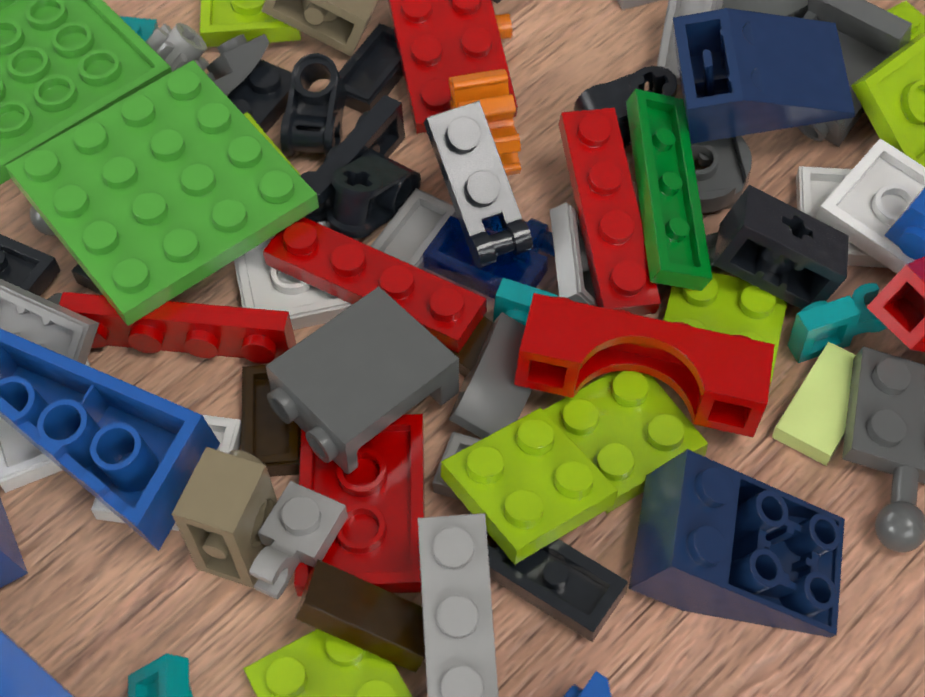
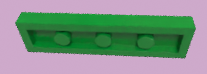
(668, 191)

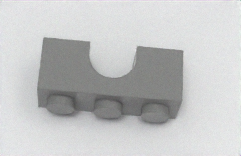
(457, 606)

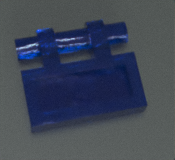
(451, 257)

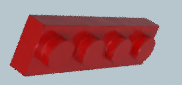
(608, 211)
(355, 269)
(190, 329)

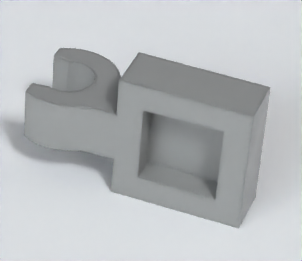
(295, 532)

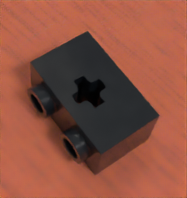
(781, 249)

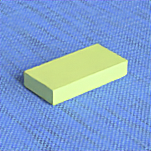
(819, 409)

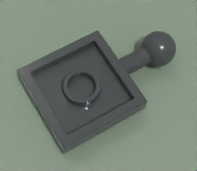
(889, 435)

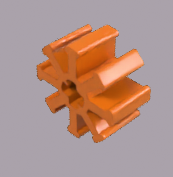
(498, 107)

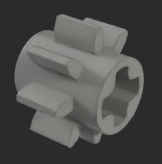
(178, 45)

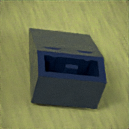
(758, 73)
(737, 548)

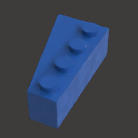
(104, 433)

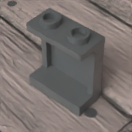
(866, 40)
(359, 377)

